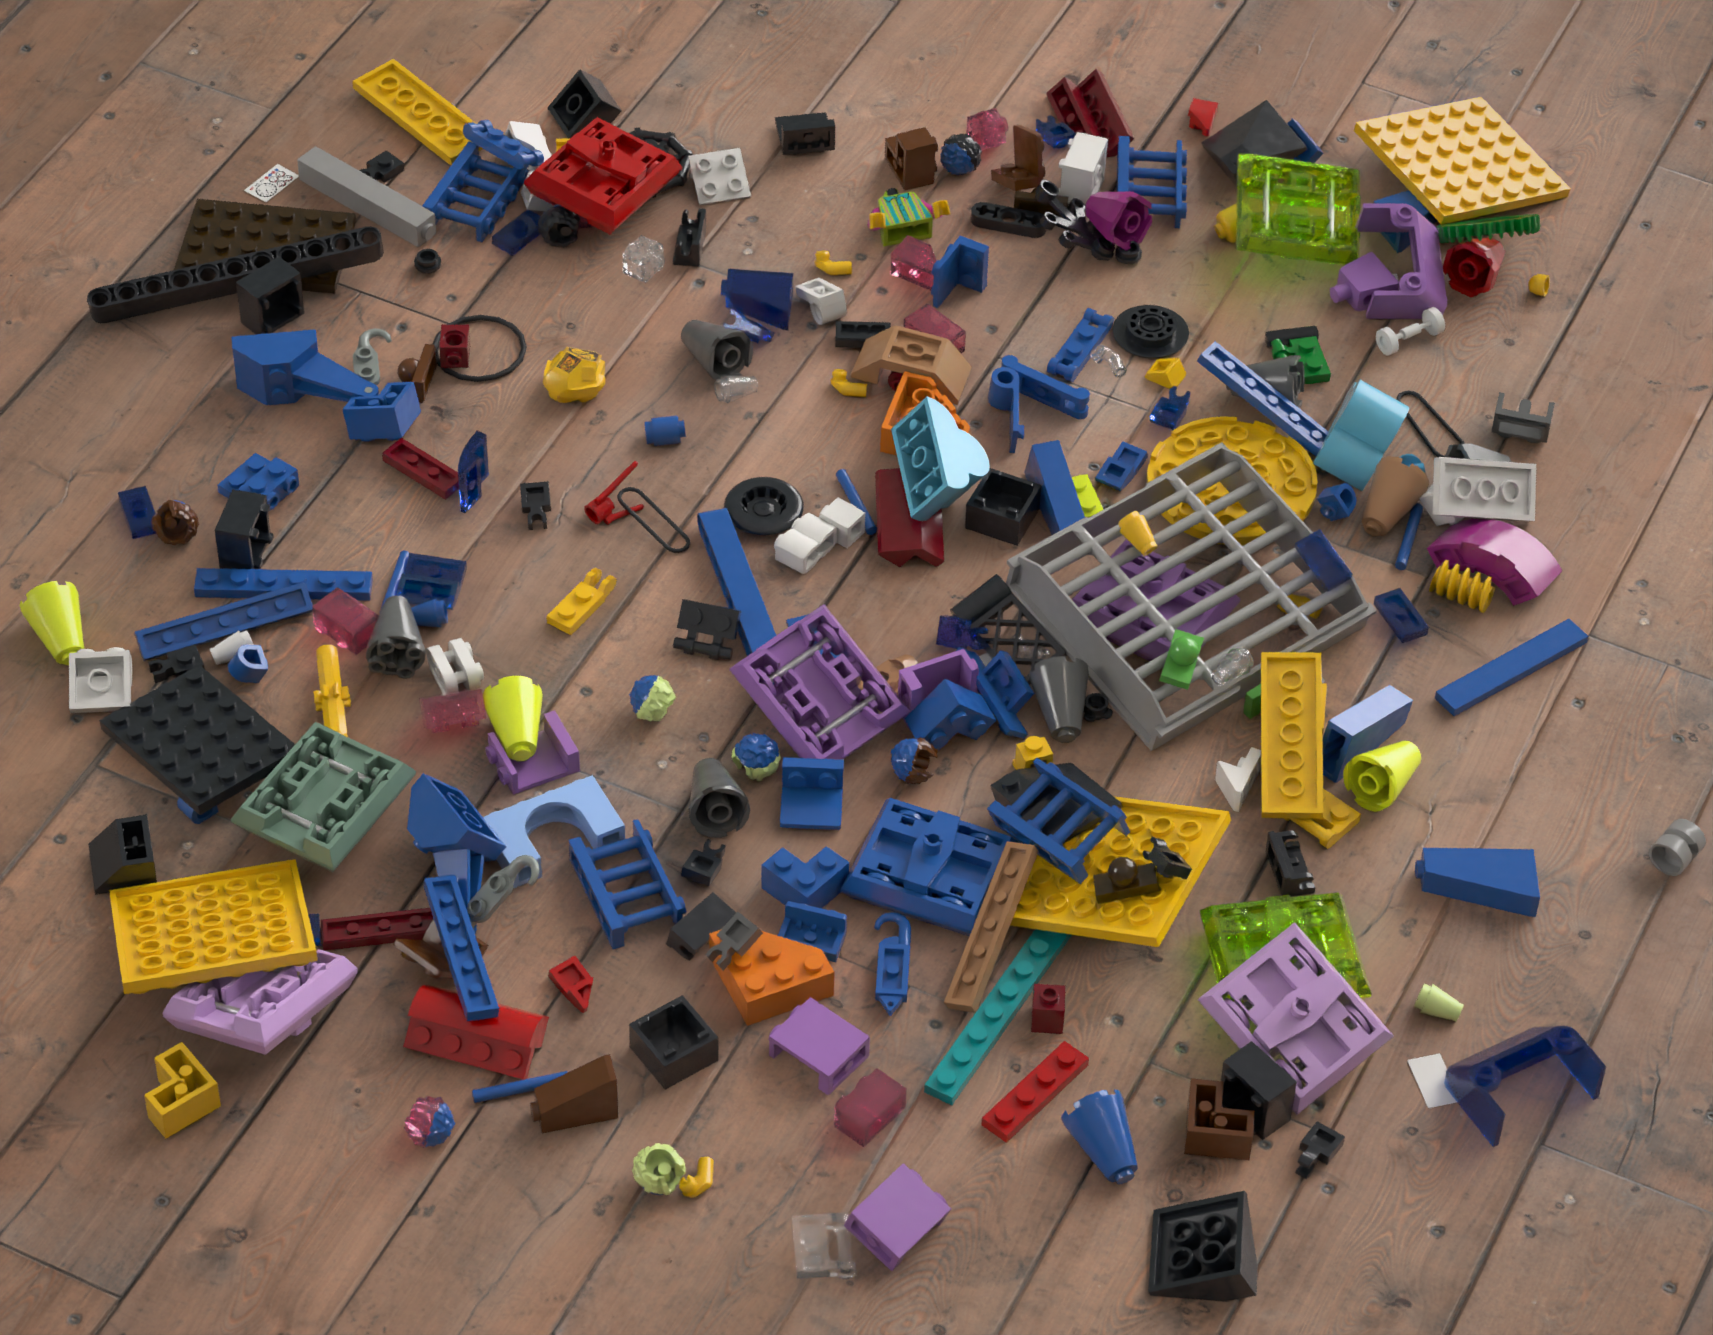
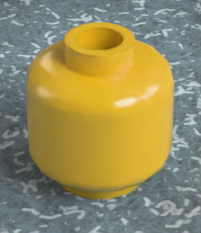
(1226, 224)

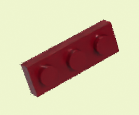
(422, 468)

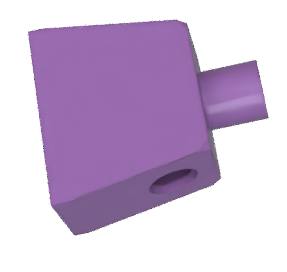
(1360, 279)

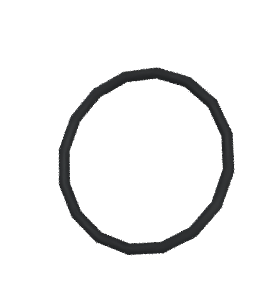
(486, 377)

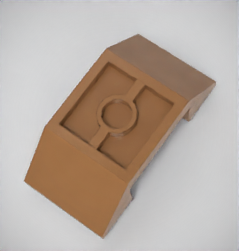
(917, 353)

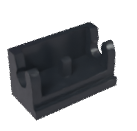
(690, 240)
(1288, 864)
(694, 928)

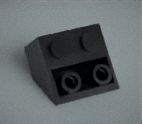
(122, 855)

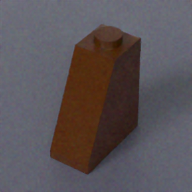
(577, 1097)

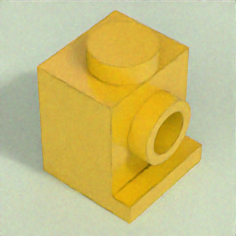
(1029, 750)

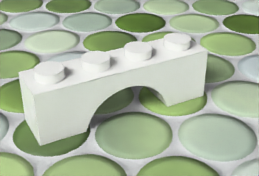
(533, 139)

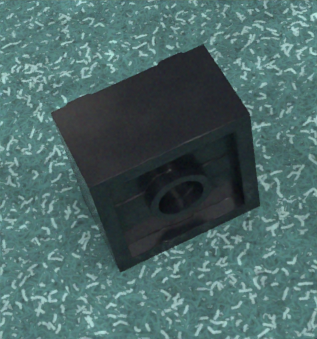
(270, 297)
(1003, 506)
(243, 531)
(673, 1042)
(1258, 1085)

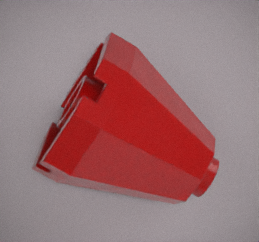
(1474, 265)

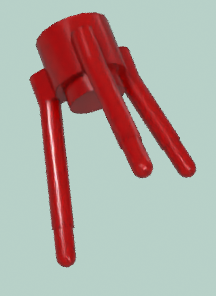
(601, 507)

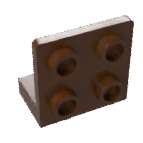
(1028, 165)
(430, 952)

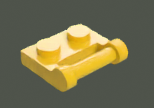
(1337, 819)

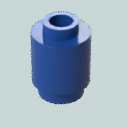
(664, 430)

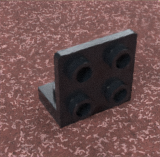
(805, 133)

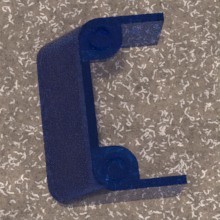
(1482, 1073)

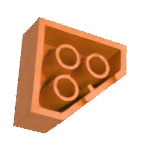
(910, 392)
(775, 976)

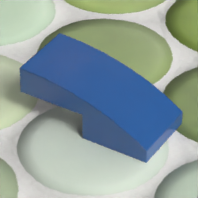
(1122, 467)

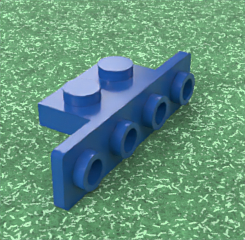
(1003, 690)

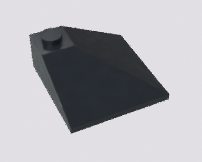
(1256, 132)
(1014, 784)
(1204, 1250)

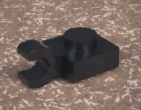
(1167, 862)
(1318, 1145)

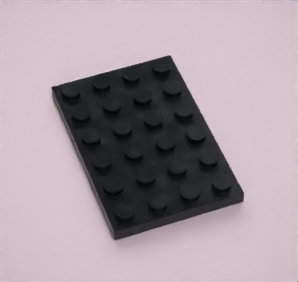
(198, 739)

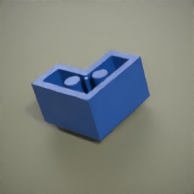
(382, 415)
(950, 711)
(800, 882)

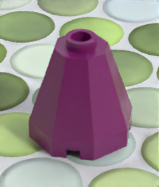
(1120, 216)

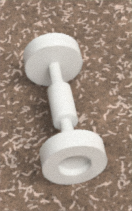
(1432, 322)

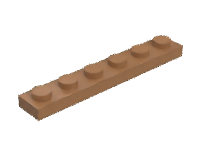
(991, 927)

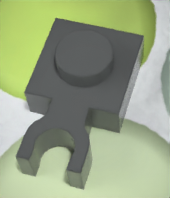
(736, 937)

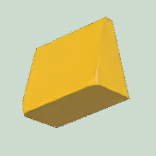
(1166, 372)

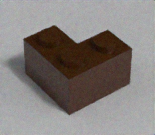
(912, 157)
(1215, 1129)

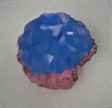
(429, 1122)

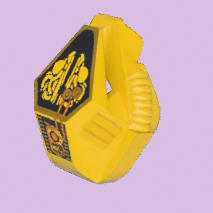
(574, 375)

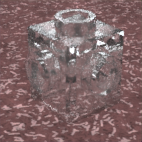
(643, 258)

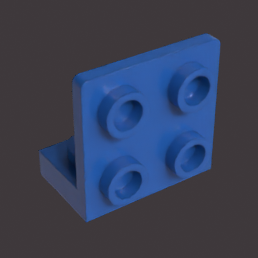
(962, 264)
(811, 793)

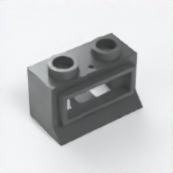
(1521, 422)

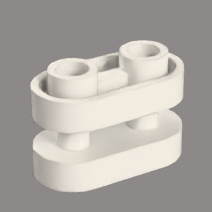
(462, 657)

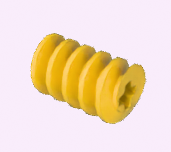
(1462, 586)

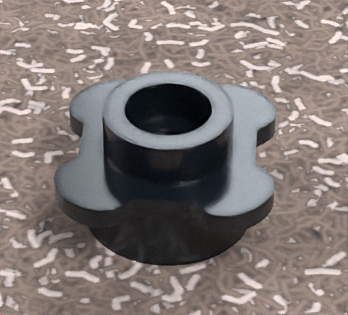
(1096, 707)

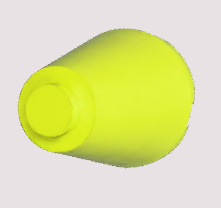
(55, 618)
(515, 714)
(1381, 774)

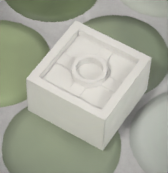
(1083, 167)

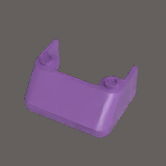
(1419, 288)

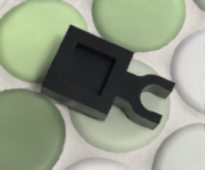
(384, 167)
(535, 501)
(177, 663)
(704, 865)

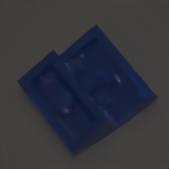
(472, 470)
(432, 578)

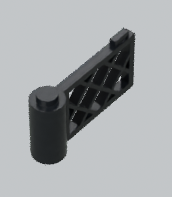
(990, 602)

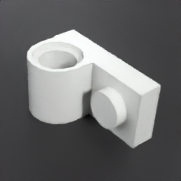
(825, 300)

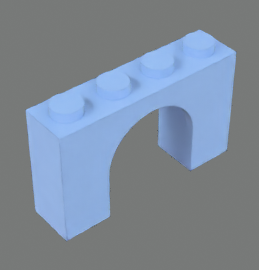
(577, 803)

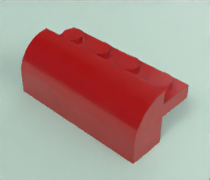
(493, 1044)

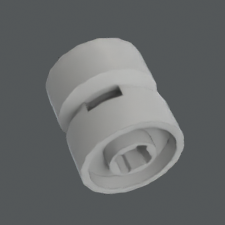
(1677, 847)

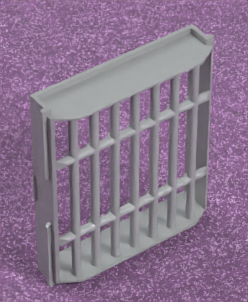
(1108, 671)

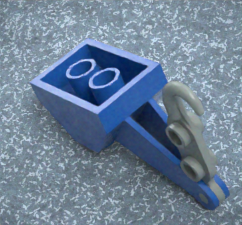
(288, 366)
(461, 842)

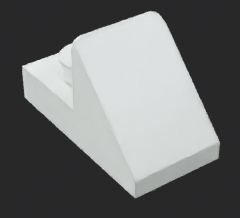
(1237, 780)

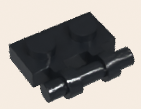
(710, 620)

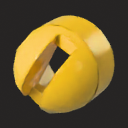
(1539, 284)

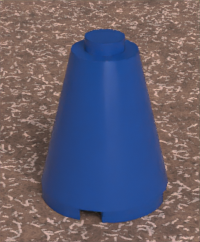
(1104, 1134)

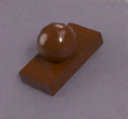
(419, 371)

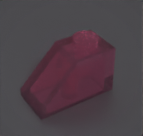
(913, 262)

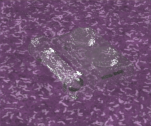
(812, 1246)

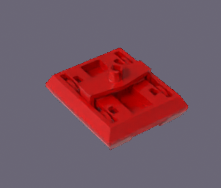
(603, 175)

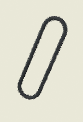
(646, 526)

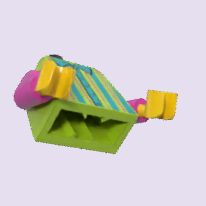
(905, 215)

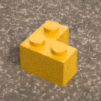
(184, 1093)

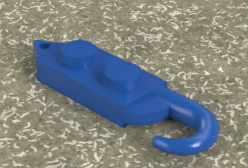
(893, 963)

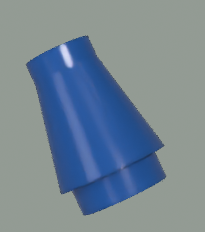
(431, 613)

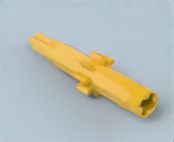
(332, 696)

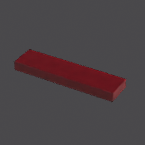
(374, 928)

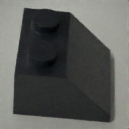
(582, 102)

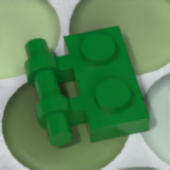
(1311, 355)

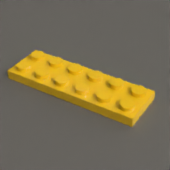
(416, 108)
(1291, 735)

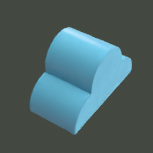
(1360, 434)
(936, 458)

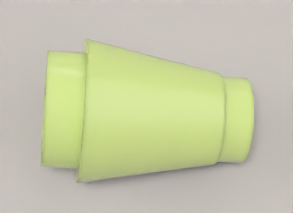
(1438, 1003)

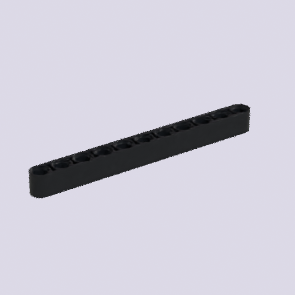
(220, 276)

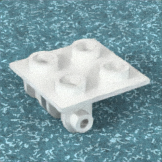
(719, 176)

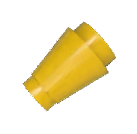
(1137, 532)

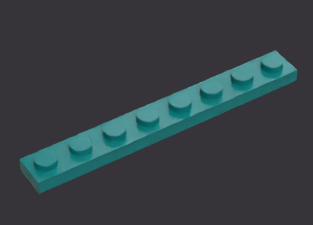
(994, 1015)

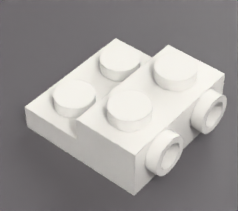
(99, 680)

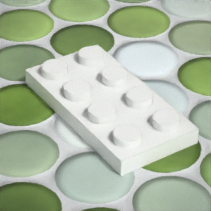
(1484, 489)

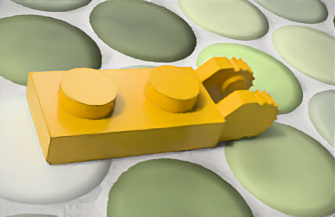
(581, 602)

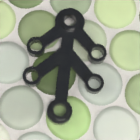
(1073, 221)

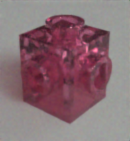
(987, 128)

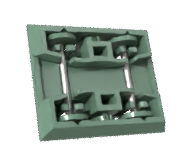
(323, 796)

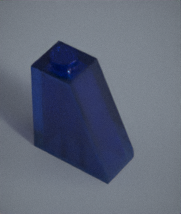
(760, 295)

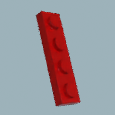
(1035, 1091)

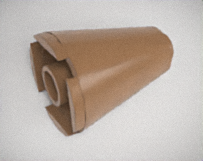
(1392, 494)

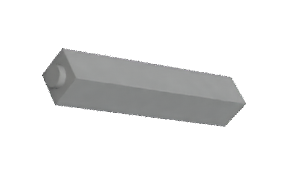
(367, 196)

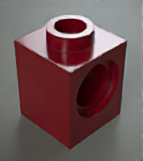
(454, 346)
(1048, 1008)

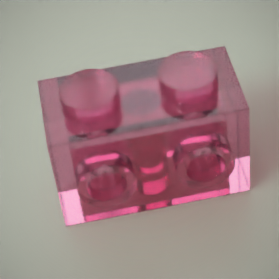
(452, 708)

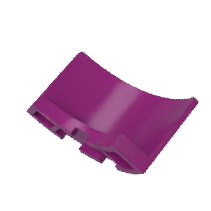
(1499, 550)

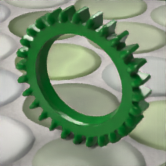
(1489, 226)

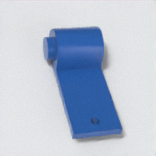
(1005, 396)

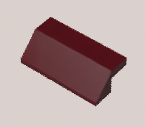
(1090, 109)
(899, 534)

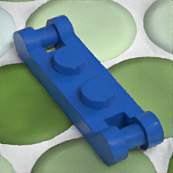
(501, 145)
(1077, 348)
(1049, 390)

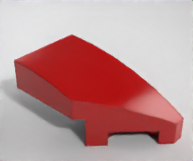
(1202, 115)
(573, 982)

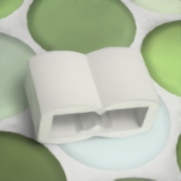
(805, 543)

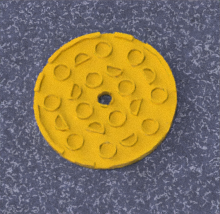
(1276, 459)

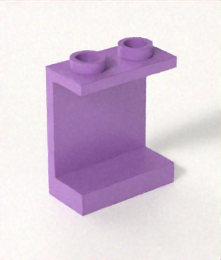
(921, 679)
(554, 758)
(821, 1042)
(897, 1216)

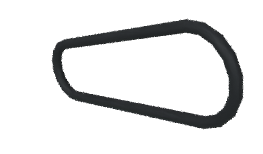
(1435, 414)

